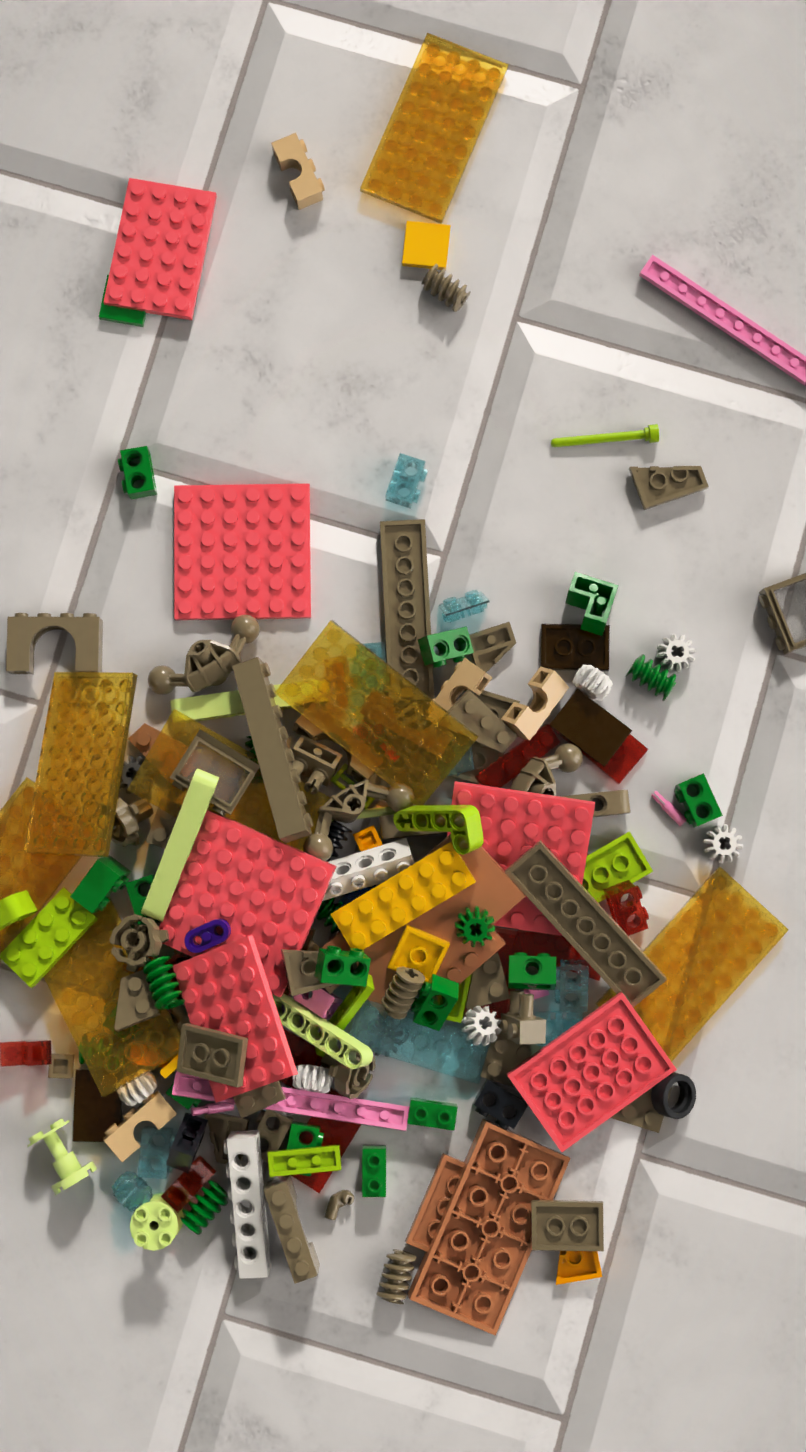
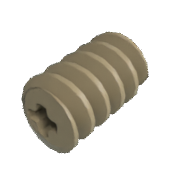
(445, 288)
(402, 992)
(397, 1276)

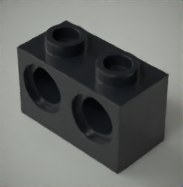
(503, 1099)
(187, 1142)

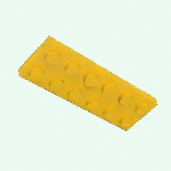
(403, 897)

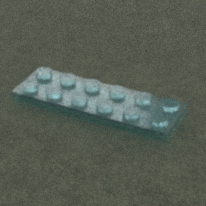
(410, 1042)

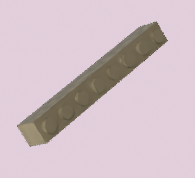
(272, 750)

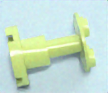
(65, 1163)
(155, 1224)

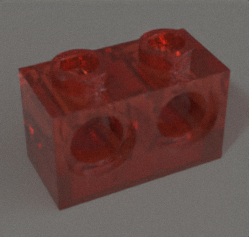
(623, 910)

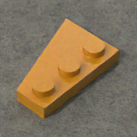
(578, 1266)

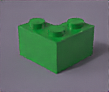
(593, 596)
(103, 878)

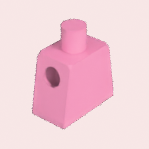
(320, 1003)

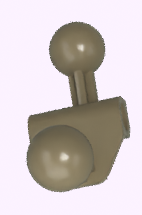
(207, 660)
(537, 774)
(339, 810)

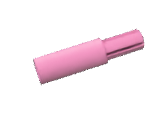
(677, 816)
(212, 1108)

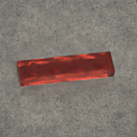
(517, 758)

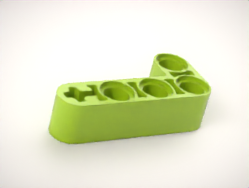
(460, 820)
(16, 908)

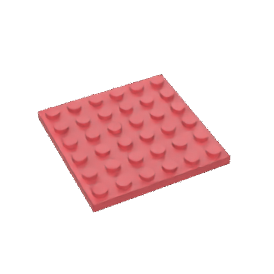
(242, 551)
(516, 822)
(251, 884)

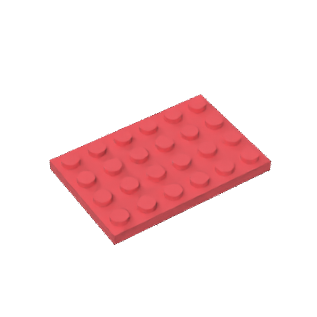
(160, 249)
(232, 995)
(591, 1071)

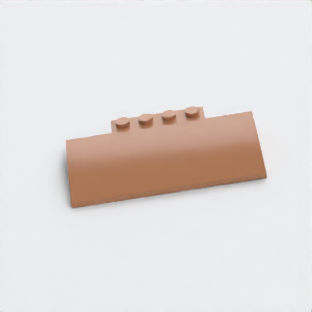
(490, 892)
(480, 1224)

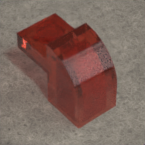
(25, 1053)
(188, 1184)

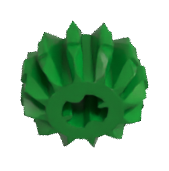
(484, 922)

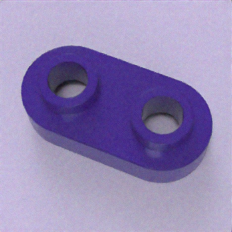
(208, 935)

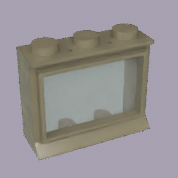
(787, 612)
(220, 760)

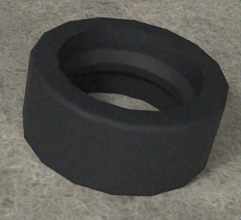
(686, 1099)

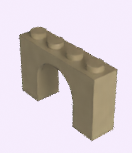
(25, 631)
(298, 1252)

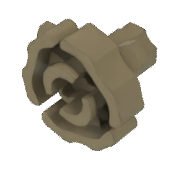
(127, 821)
(138, 941)
(348, 1081)

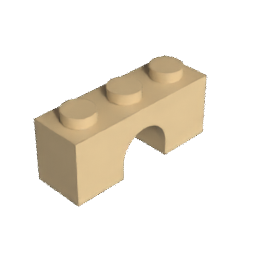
(291, 154)
(465, 677)
(547, 691)
(121, 1137)

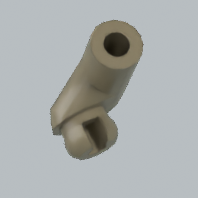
(336, 1201)

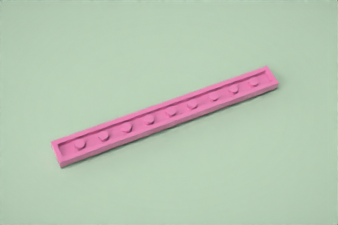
(725, 318)
(310, 1104)

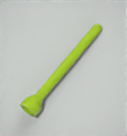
(649, 434)

